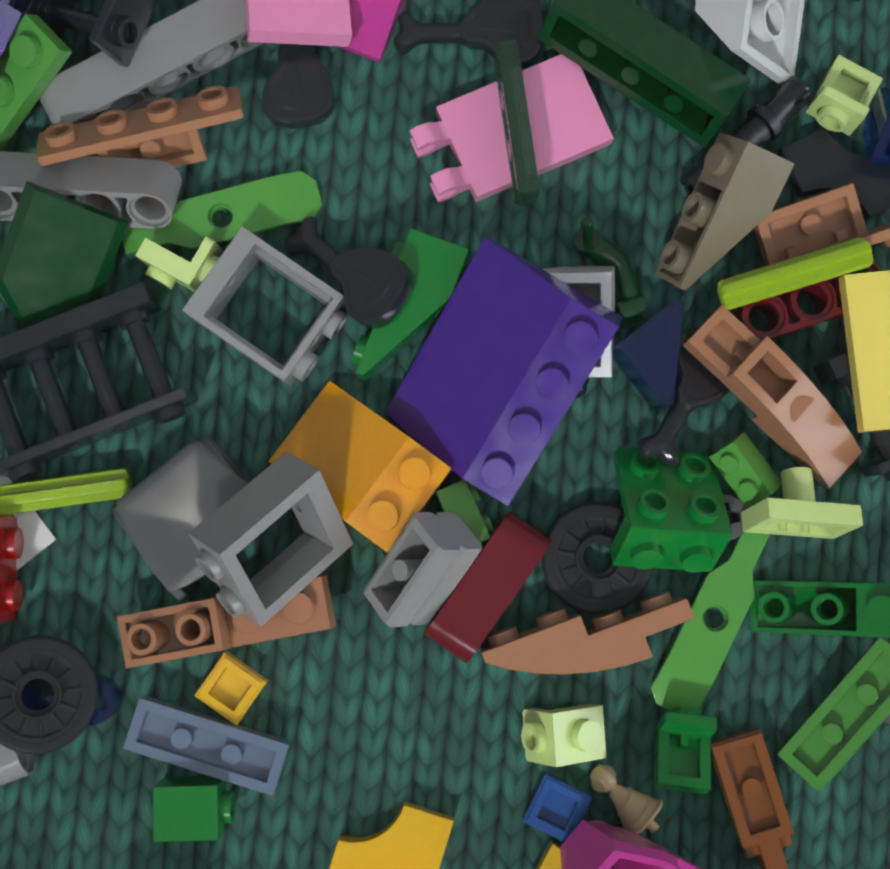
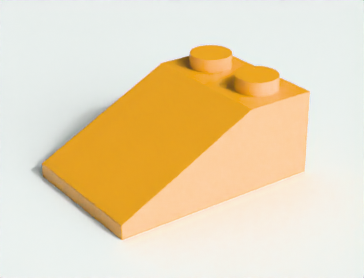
(367, 464)

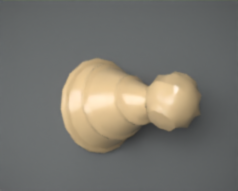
(632, 807)

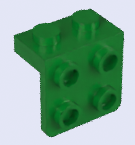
(670, 513)

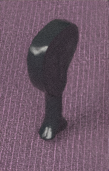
(480, 29)
(298, 90)
(372, 279)
(694, 390)

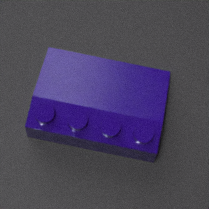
(501, 369)

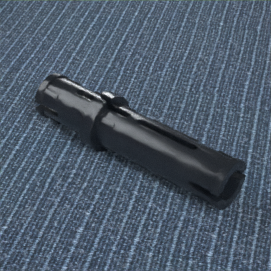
(763, 121)

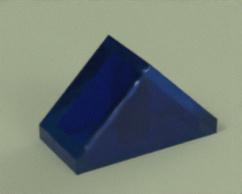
(651, 356)

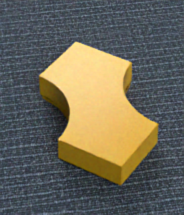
(409, 842)

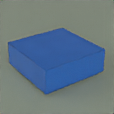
(556, 807)

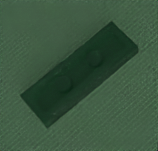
(516, 123)

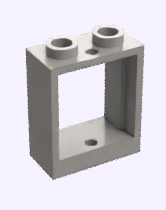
(226, 279)
(249, 513)

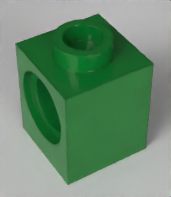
(191, 808)

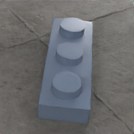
(207, 745)

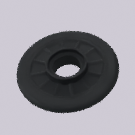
(565, 566)
(73, 700)

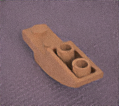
(778, 393)
(207, 627)
(566, 647)

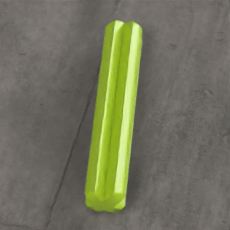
(795, 273)
(64, 491)

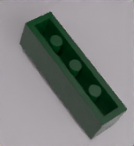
(646, 62)

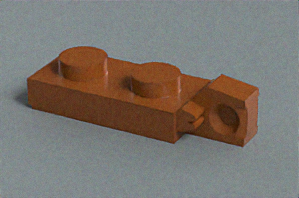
(753, 797)

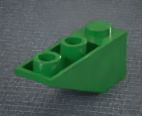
(436, 273)
(821, 608)

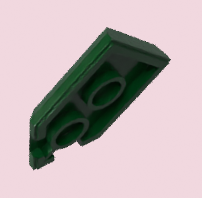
(56, 254)

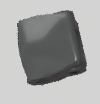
(174, 502)

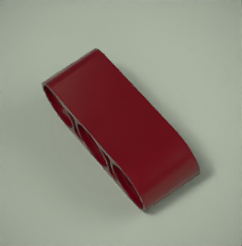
(786, 316)
(488, 587)

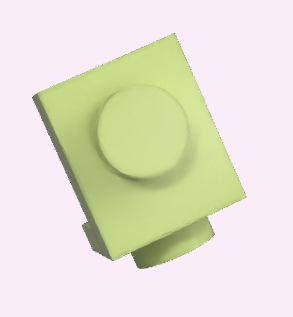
(844, 96)
(170, 268)
(564, 735)

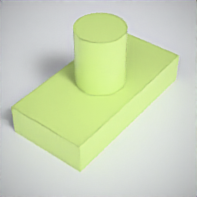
(799, 512)

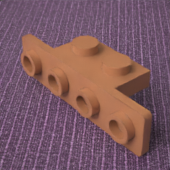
(160, 131)
(815, 225)

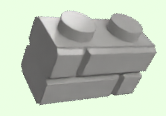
(422, 569)

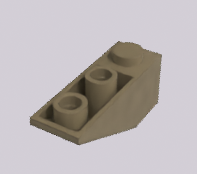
(727, 203)

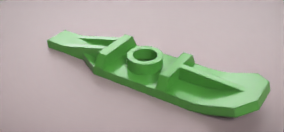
(254, 205)
(701, 649)

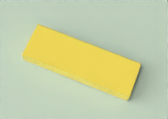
(867, 331)

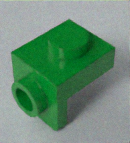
(683, 751)

